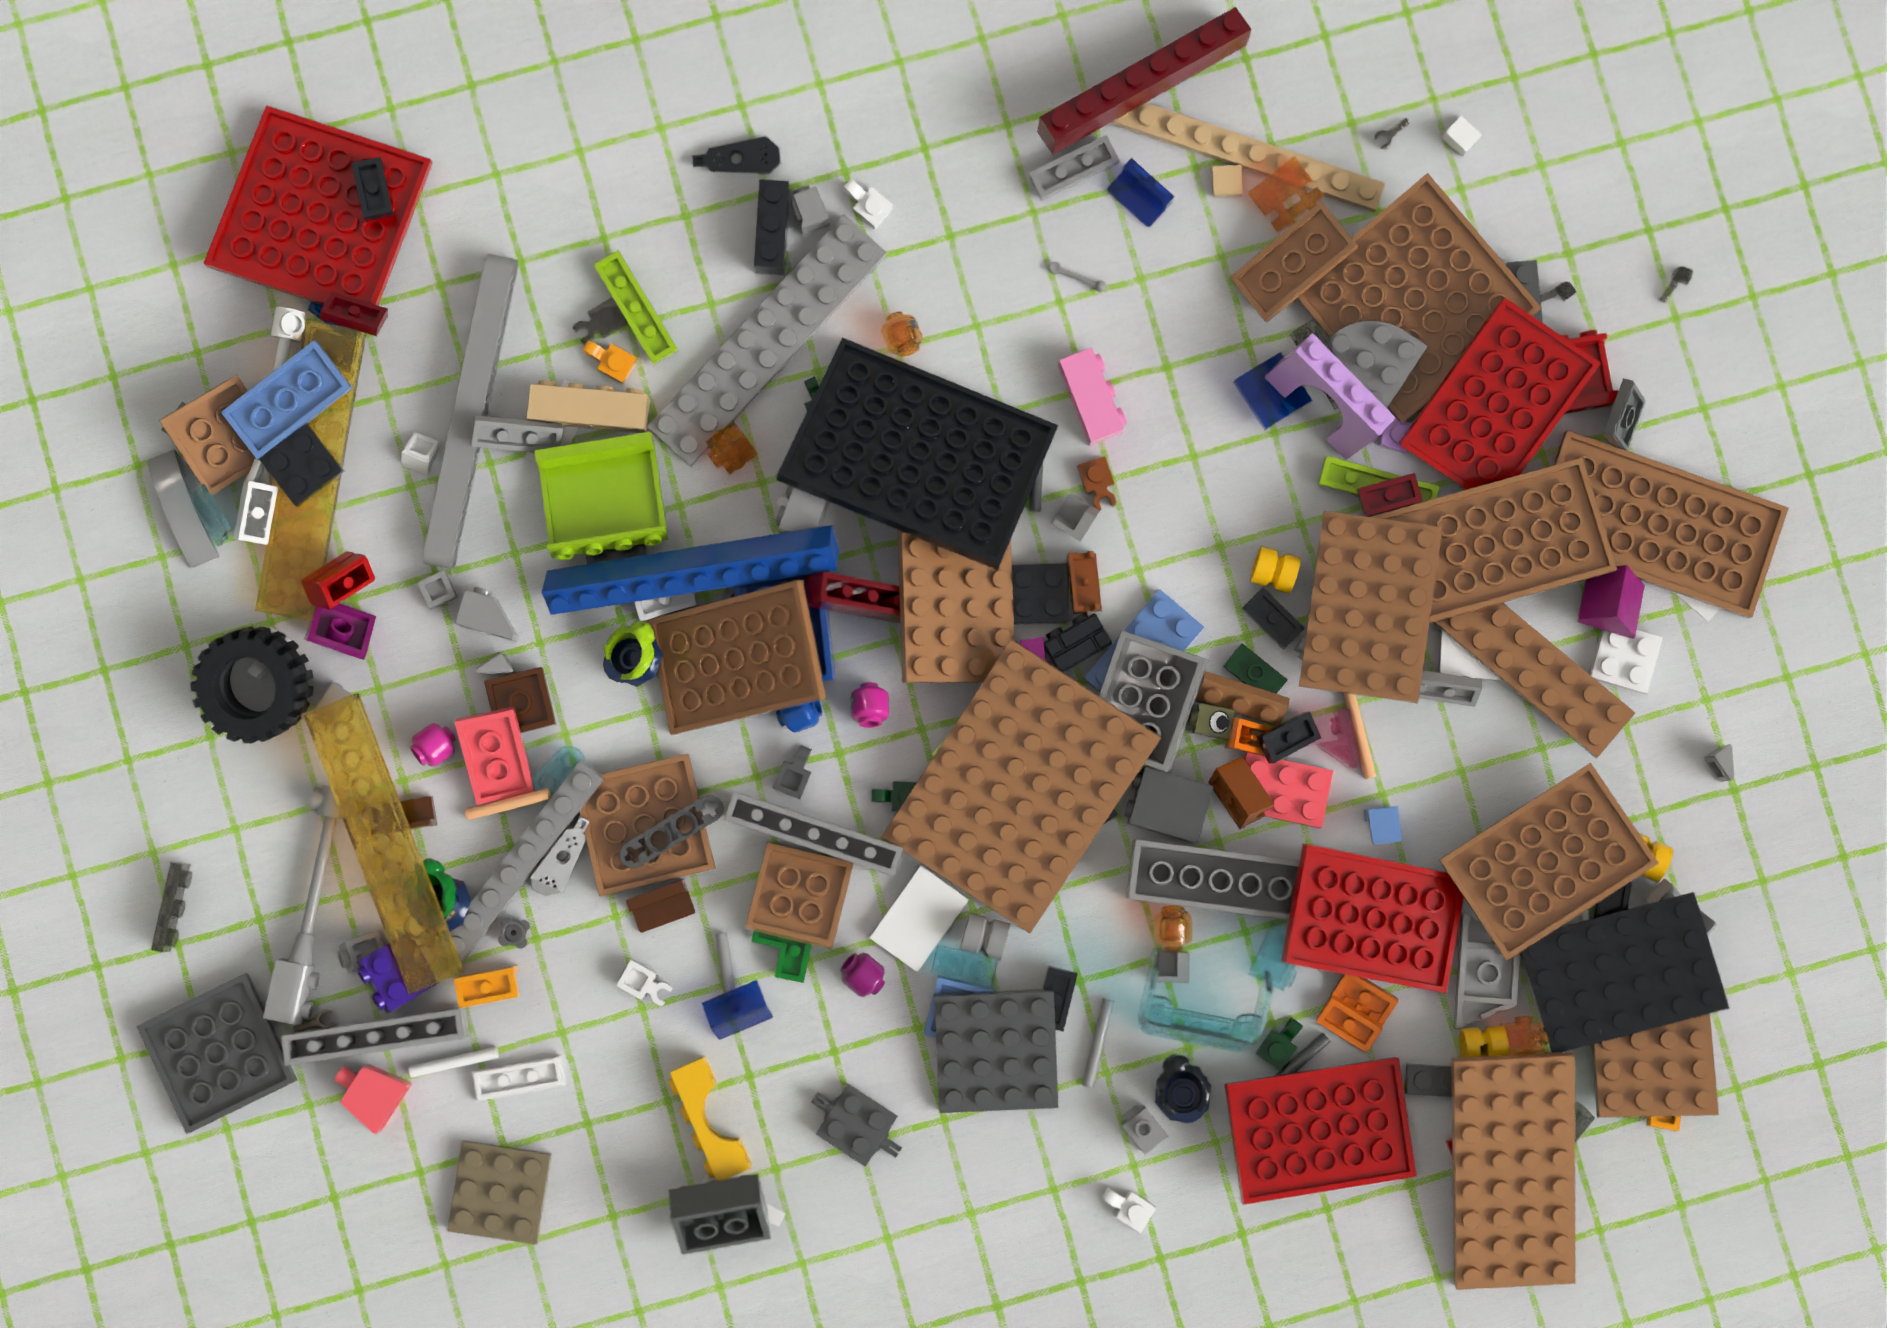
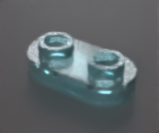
(557, 768)

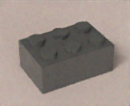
(719, 1214)

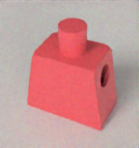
(372, 1094)

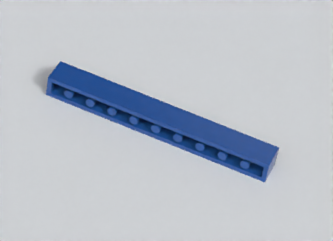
(691, 570)

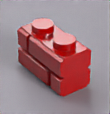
(338, 580)

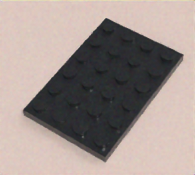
(1624, 973)

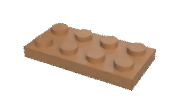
(1294, 262)

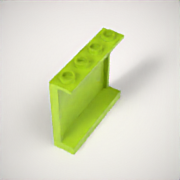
(602, 495)

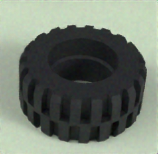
(220, 703)

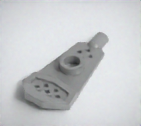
(559, 869)

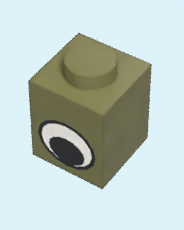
(1211, 721)

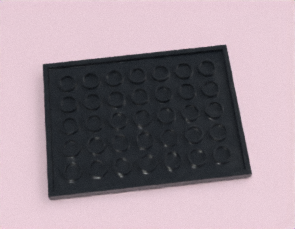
(918, 453)

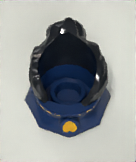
(1182, 1090)

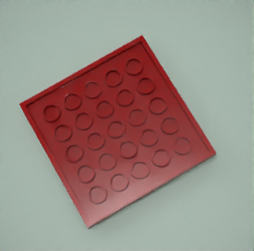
(300, 217)

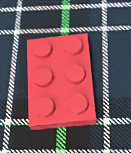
(494, 755)
(1295, 788)

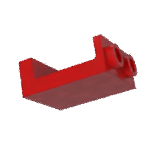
(1598, 390)

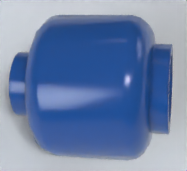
(800, 716)

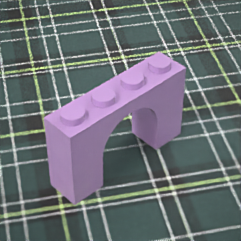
(1317, 366)

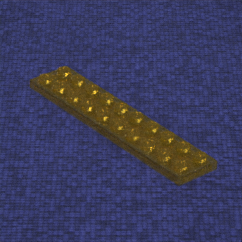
(303, 533)
(383, 843)

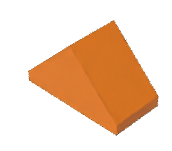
(1244, 736)

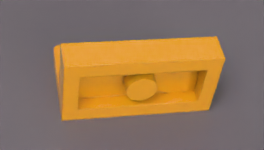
(487, 986)

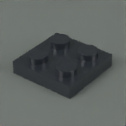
(302, 465)
(1040, 593)

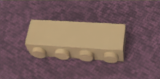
(589, 407)

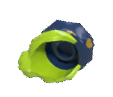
(632, 654)

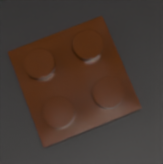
(525, 692)

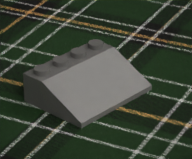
(1156, 689)

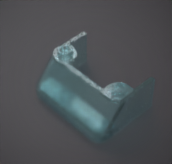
(1161, 1019)

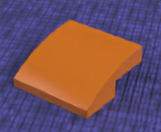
(1357, 1010)

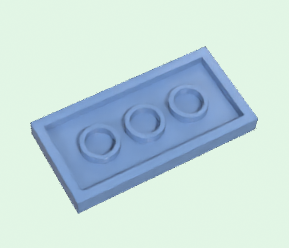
(287, 399)
(1158, 621)

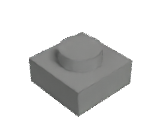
(437, 590)

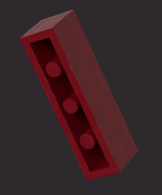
(853, 596)

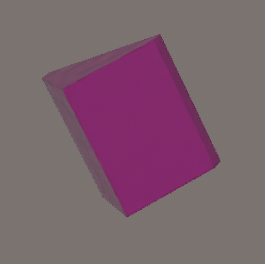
(1612, 602)
(341, 629)

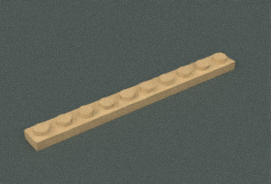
(1249, 153)

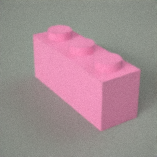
(1092, 396)

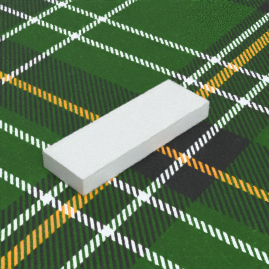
(518, 1078)

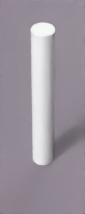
(453, 1062)

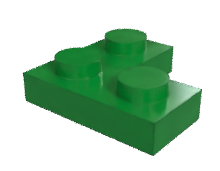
(792, 956)

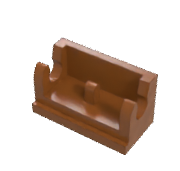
(1084, 582)
(1240, 792)

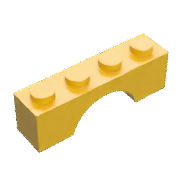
(724, 1154)

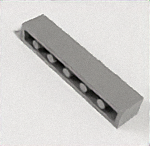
(813, 833)
(375, 1036)

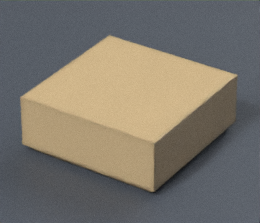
(1227, 180)

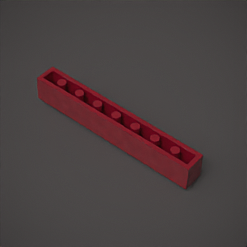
(1143, 80)

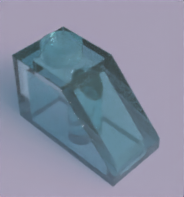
(1270, 957)

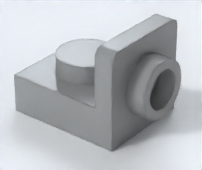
(358, 948)

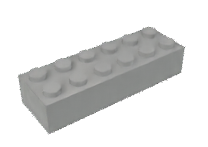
(1211, 879)

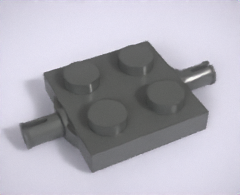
(856, 1125)

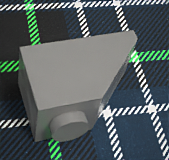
(484, 614)

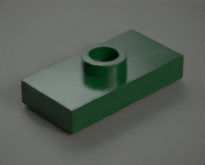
(1253, 670)

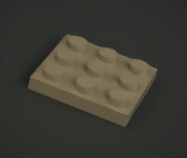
(499, 1192)

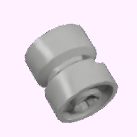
(985, 936)

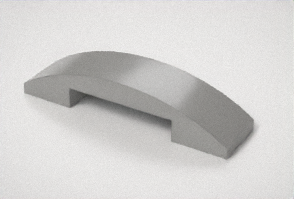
(181, 509)

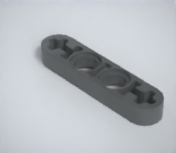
(669, 827)

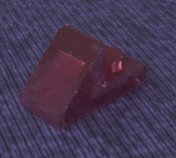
(1344, 748)

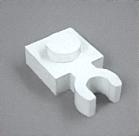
(640, 980)

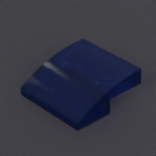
(1264, 399)

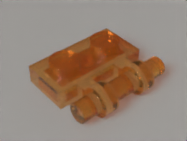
(1281, 185)

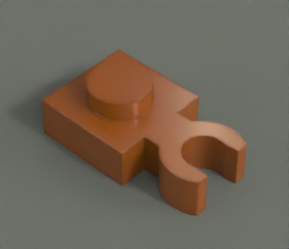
(1096, 478)

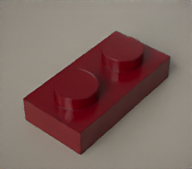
(354, 313)
(1389, 495)

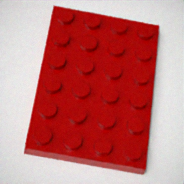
(1499, 399)
(1373, 919)
(1320, 1130)

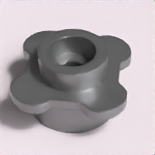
(507, 938)

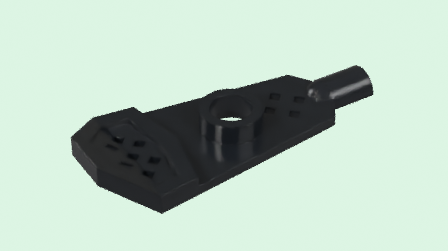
(750, 153)

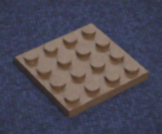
(634, 802)
(1657, 1072)

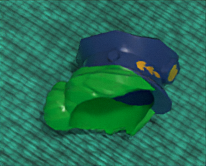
(450, 893)

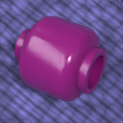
(863, 974)

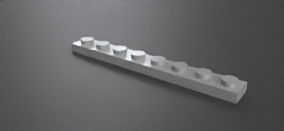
(525, 856)

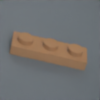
(1242, 698)

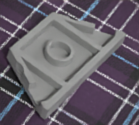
(1484, 979)

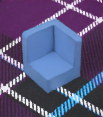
(1384, 824)

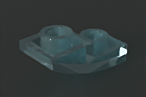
(964, 966)

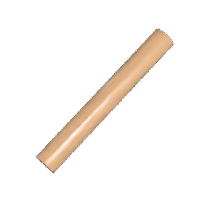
(1360, 736)
(508, 804)

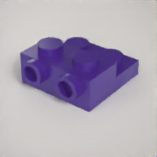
(385, 979)

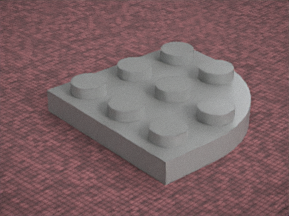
(1378, 355)

